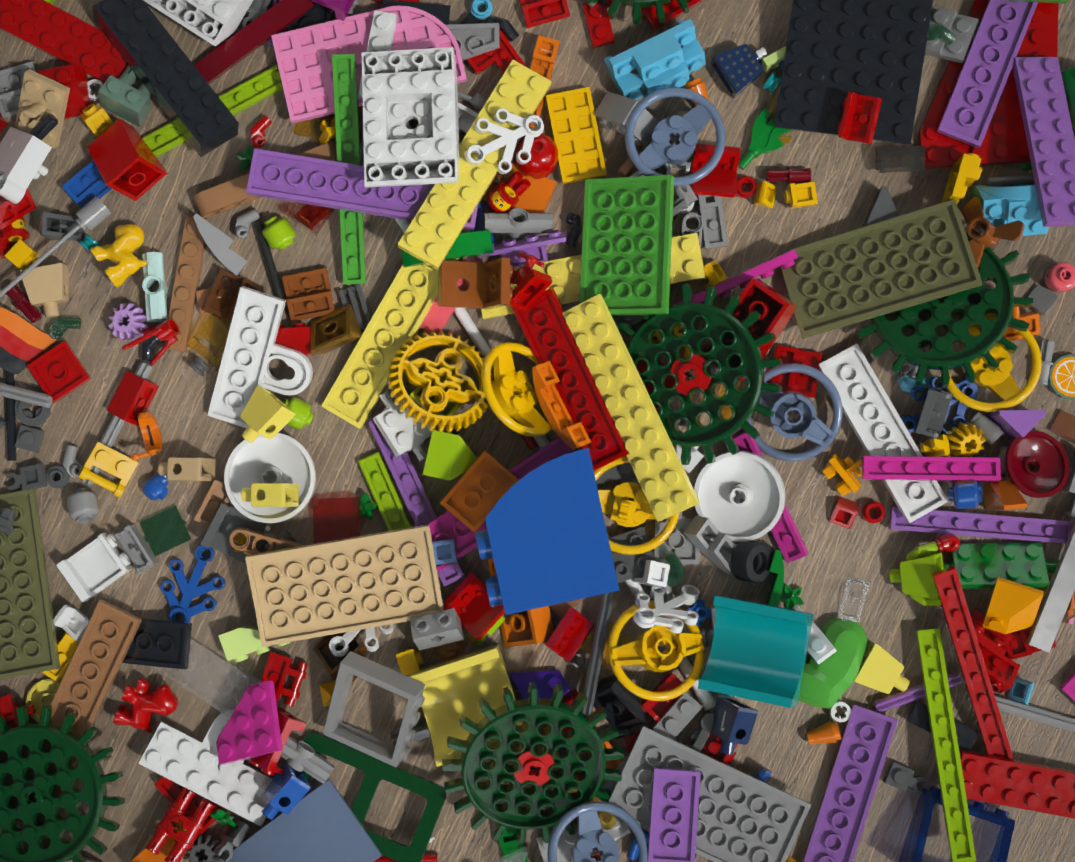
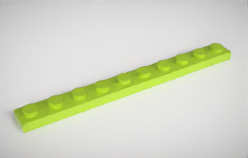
(945, 746)

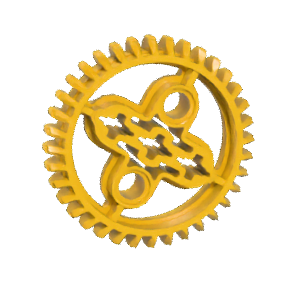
(430, 381)

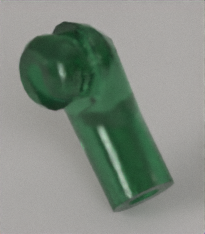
(940, 31)
(677, 570)

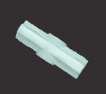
(155, 301)

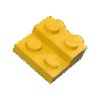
(962, 176)

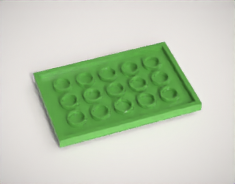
(628, 243)

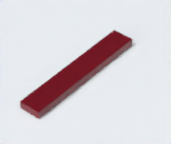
(251, 37)

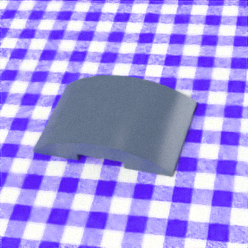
(314, 831)

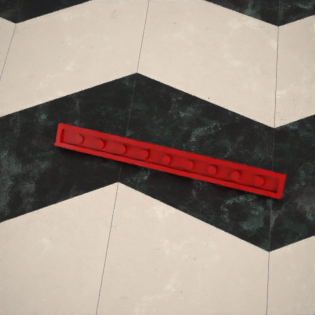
(972, 663)

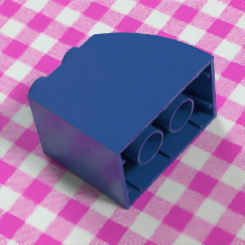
(548, 538)

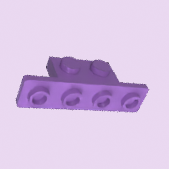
(530, 245)

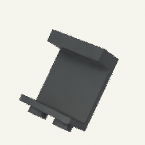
(221, 526)

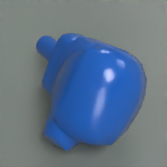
(155, 487)

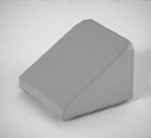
(1042, 299)

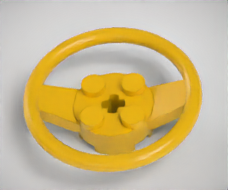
(1001, 380)
(510, 392)
(643, 511)
(646, 653)

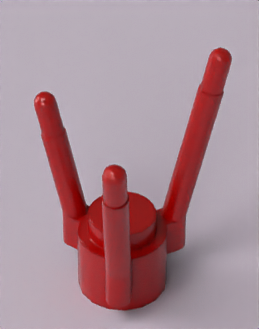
(164, 331)

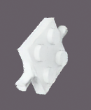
(399, 431)

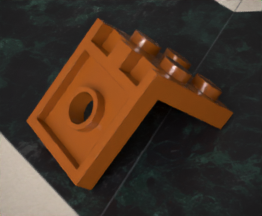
(485, 284)

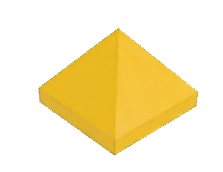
(326, 692)

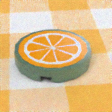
(1062, 377)

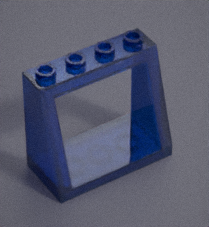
(919, 827)

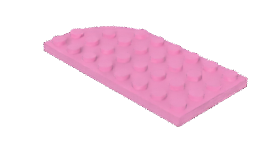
(307, 53)

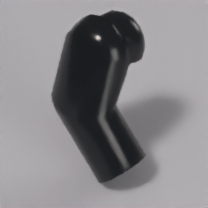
(506, 27)
(575, 230)
(147, 348)

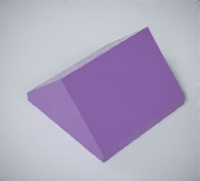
(1016, 422)

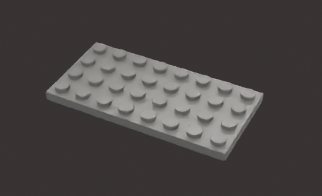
(736, 812)

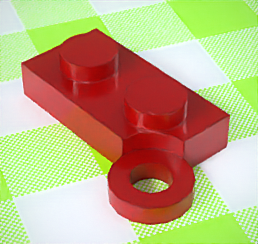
(599, 24)

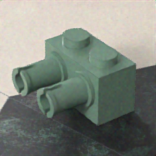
(125, 100)

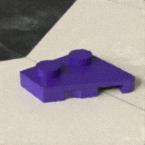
(544, 681)

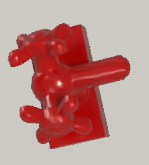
(528, 282)

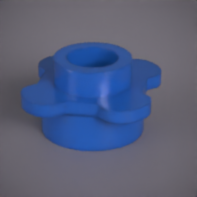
(704, 612)

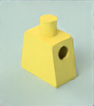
(264, 415)
(271, 495)
(881, 671)

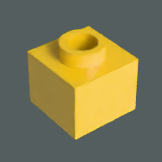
(22, 254)
(409, 661)

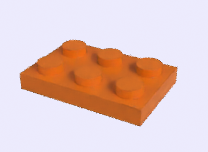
(478, 491)

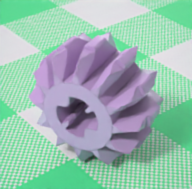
(133, 328)

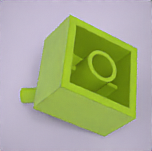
(448, 456)

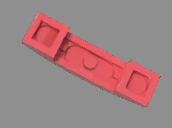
(439, 316)

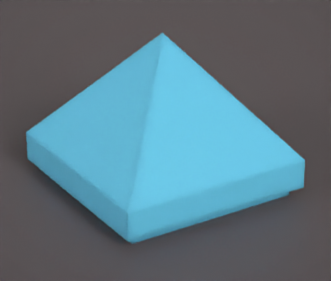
(1021, 690)

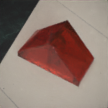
(313, 217)

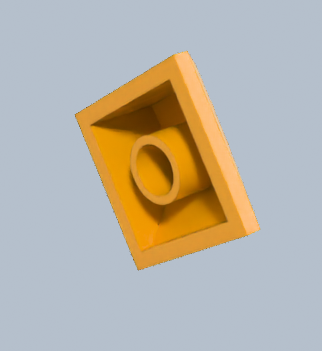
(1012, 607)

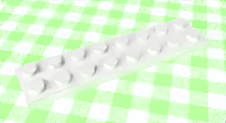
(880, 428)

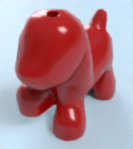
(160, 701)

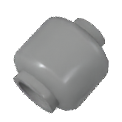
(83, 505)

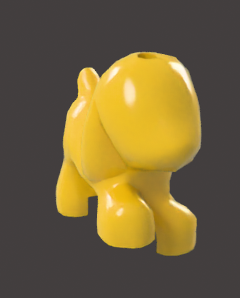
(128, 239)

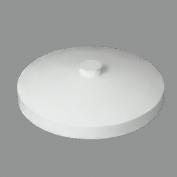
(269, 461)
(740, 495)

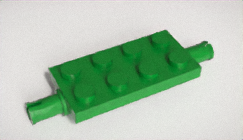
(983, 563)

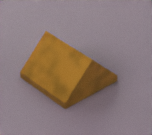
(334, 330)

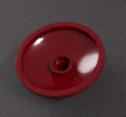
(1047, 463)

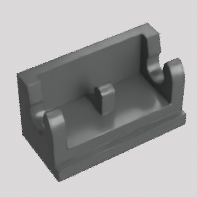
(933, 412)

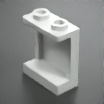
(95, 567)

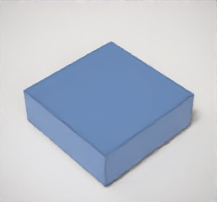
(444, 551)

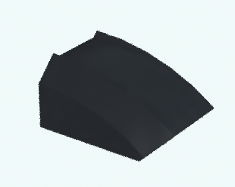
(620, 704)

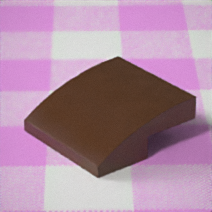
(224, 294)

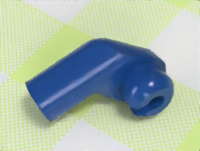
(633, 850)

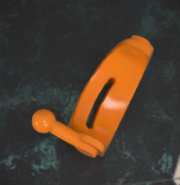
(148, 419)

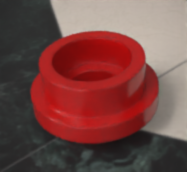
(752, 187)
(880, 512)

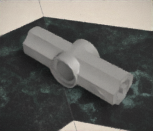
(517, 222)
(304, 758)

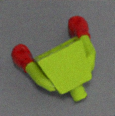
(918, 566)

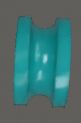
(772, 83)
(89, 242)

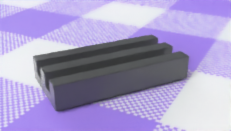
(350, 290)

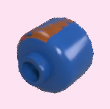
(965, 494)

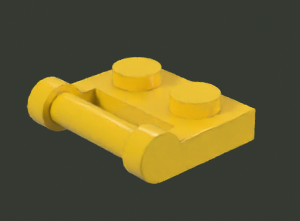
(111, 462)

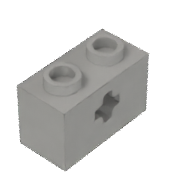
(436, 629)

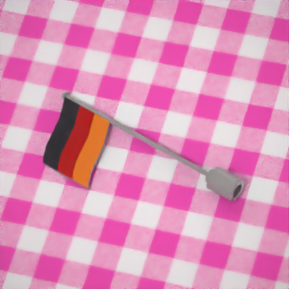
(18, 338)

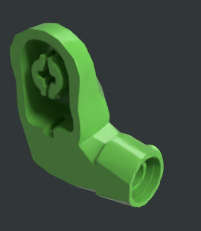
(827, 682)

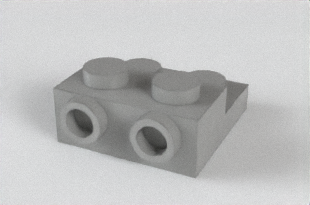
(962, 26)

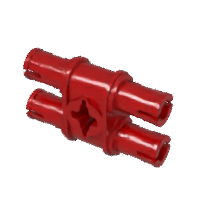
(192, 825)

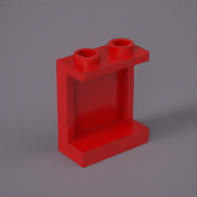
(269, 761)

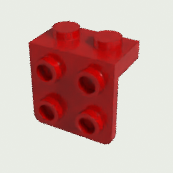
(723, 178)
(474, 607)

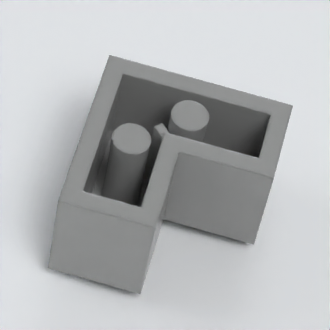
(614, 113)

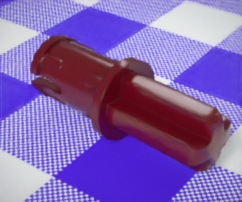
(788, 175)
(23, 303)

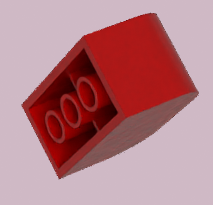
(774, 312)

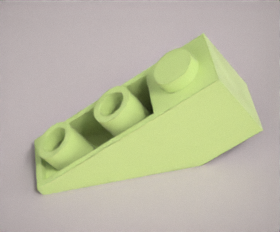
(241, 642)

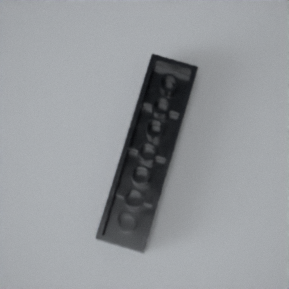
(167, 73)

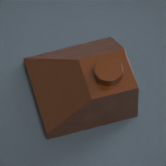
(333, 662)

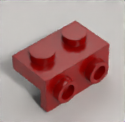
(859, 118)

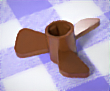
(978, 223)

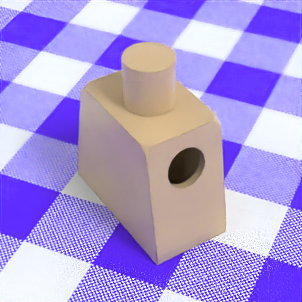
(48, 287)
(188, 469)

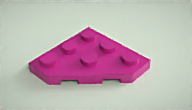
(252, 727)

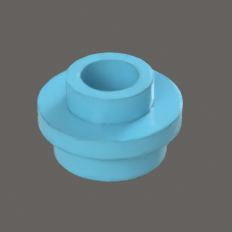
(481, 15)

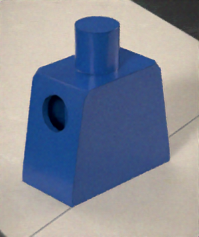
(285, 791)

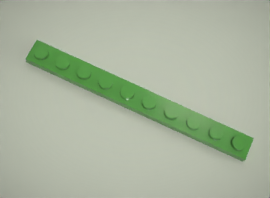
(349, 152)

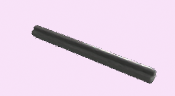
(597, 650)

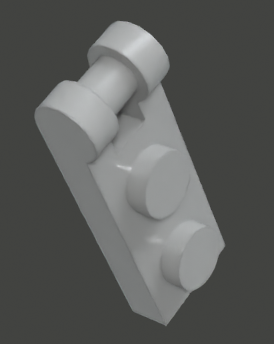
(713, 222)

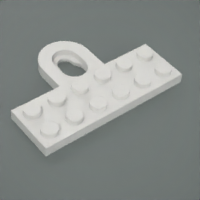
(248, 356)
(198, 769)

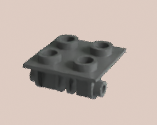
(630, 565)

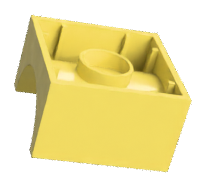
(455, 690)

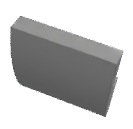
(10, 88)

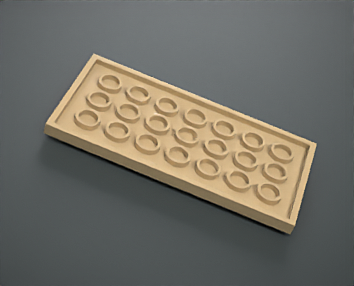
(344, 585)

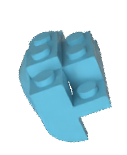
(658, 62)
(1011, 204)

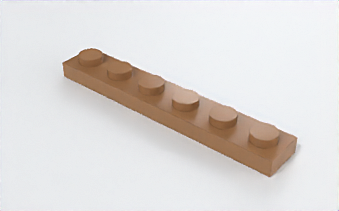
(186, 283)

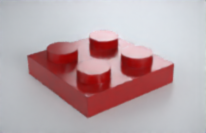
(59, 371)

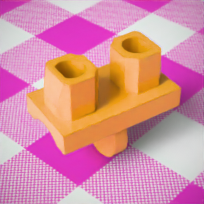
(849, 481)

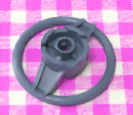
(683, 128)
(807, 423)
(592, 835)

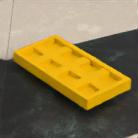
(576, 135)

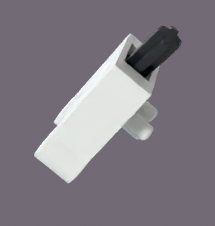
(23, 158)

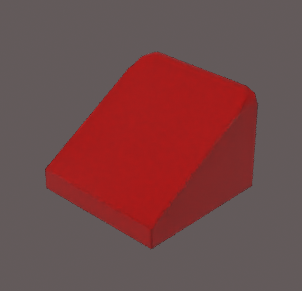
(844, 512)

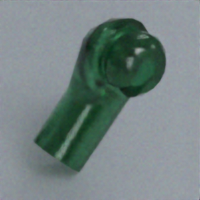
(62, 324)

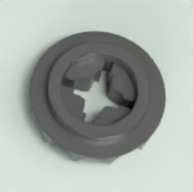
(28, 417)

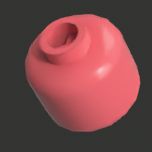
(1060, 277)

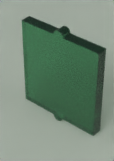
(165, 531)

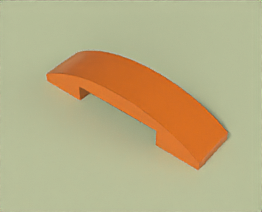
(543, 63)
(554, 408)

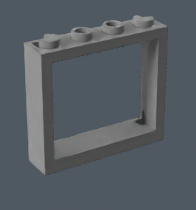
(388, 679)

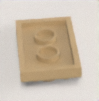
(39, 98)

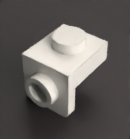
(72, 621)

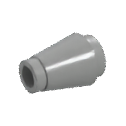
(990, 429)

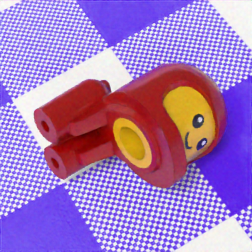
(506, 194)
(12, 234)

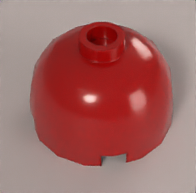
(543, 157)

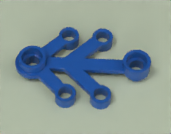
(960, 410)
(190, 589)

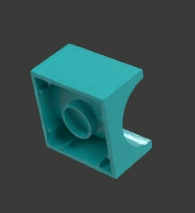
(757, 651)

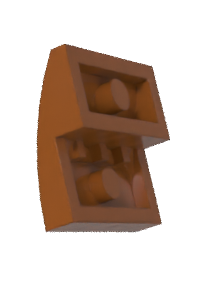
(308, 294)

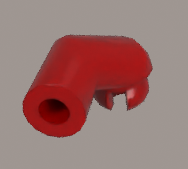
(257, 132)

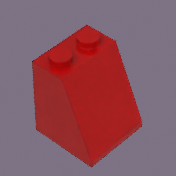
(126, 160)

